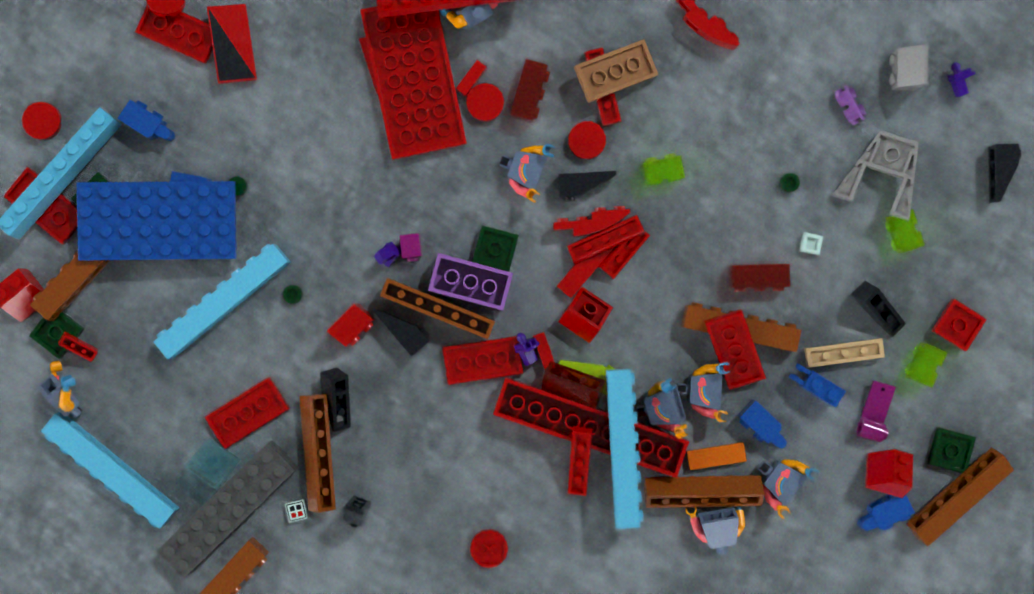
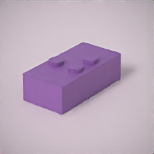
(470, 281)

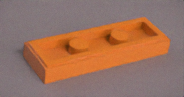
(716, 455)

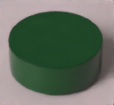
(789, 182)
(241, 185)
(292, 294)

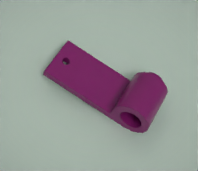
(874, 412)

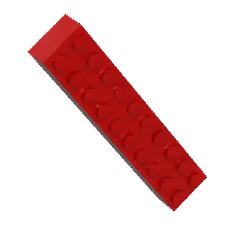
(558, 415)

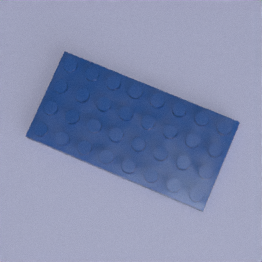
(156, 220)

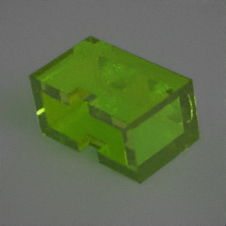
(657, 170)
(904, 233)
(924, 364)

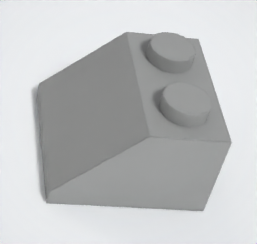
(909, 68)

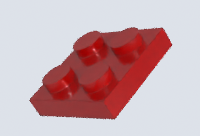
(959, 325)

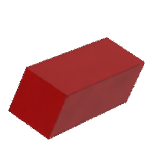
(471, 78)
(78, 346)
(544, 349)

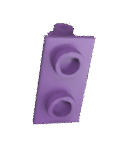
(854, 111)

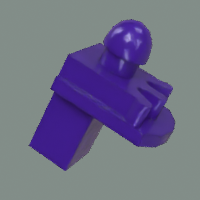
(958, 78)
(388, 254)
(526, 348)

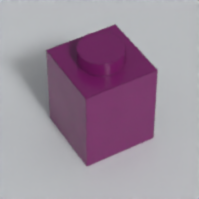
(411, 247)

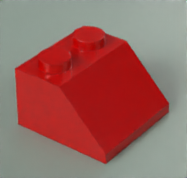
(18, 293)
(585, 314)
(351, 325)
(889, 472)

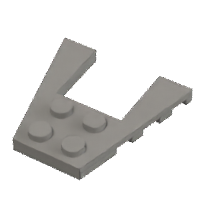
(890, 156)

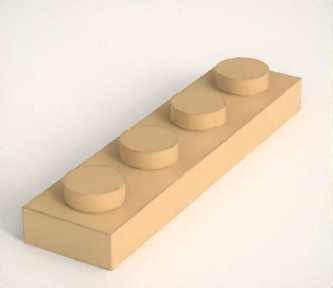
(844, 352)

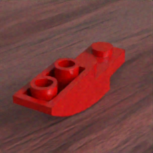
(710, 29)
(599, 221)

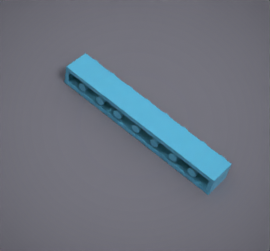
(59, 173)
(222, 301)
(622, 448)
(110, 470)

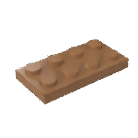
(616, 70)

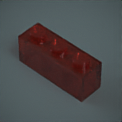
(530, 91)
(759, 277)
(573, 384)

